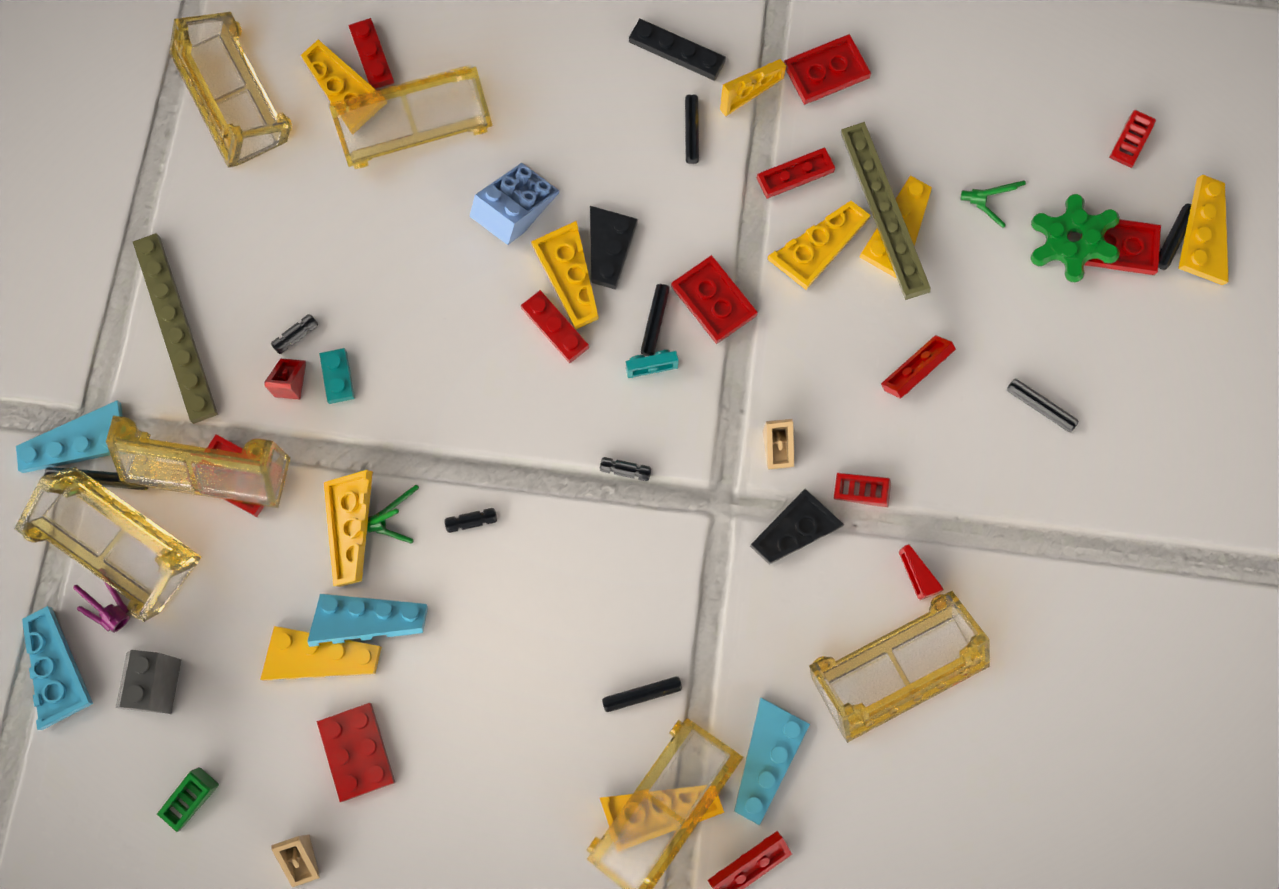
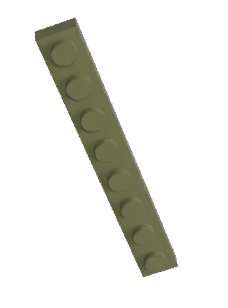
(885, 211)
(175, 328)

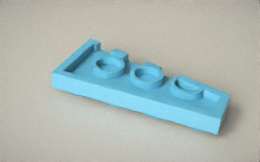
(69, 443)
(354, 617)
(53, 669)
(770, 753)

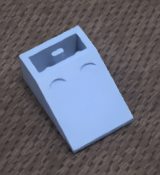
(512, 203)

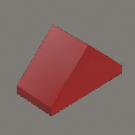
(286, 379)

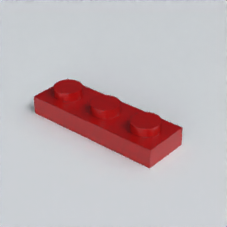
(371, 53)
(795, 173)
(554, 326)
(918, 366)
(752, 864)

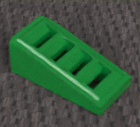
(198, 783)

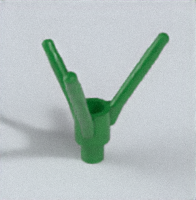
(979, 197)
(378, 521)

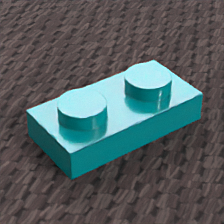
(661, 361)
(336, 376)

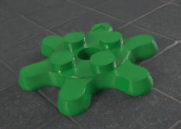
(1077, 253)

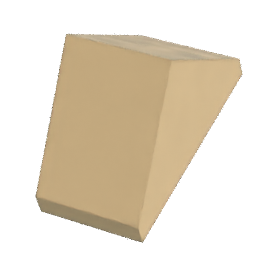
(779, 443)
(297, 859)

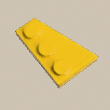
(746, 87)

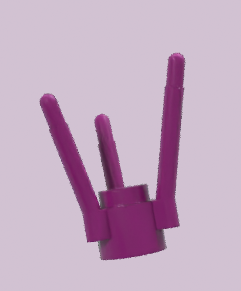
(111, 616)

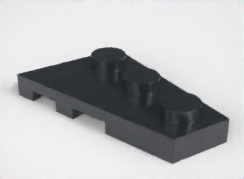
(610, 243)
(795, 528)

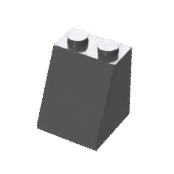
(148, 682)

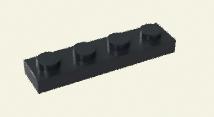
(677, 49)

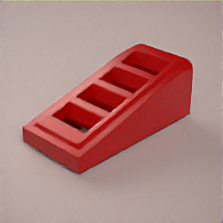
(1139, 124)
(861, 498)
(922, 579)

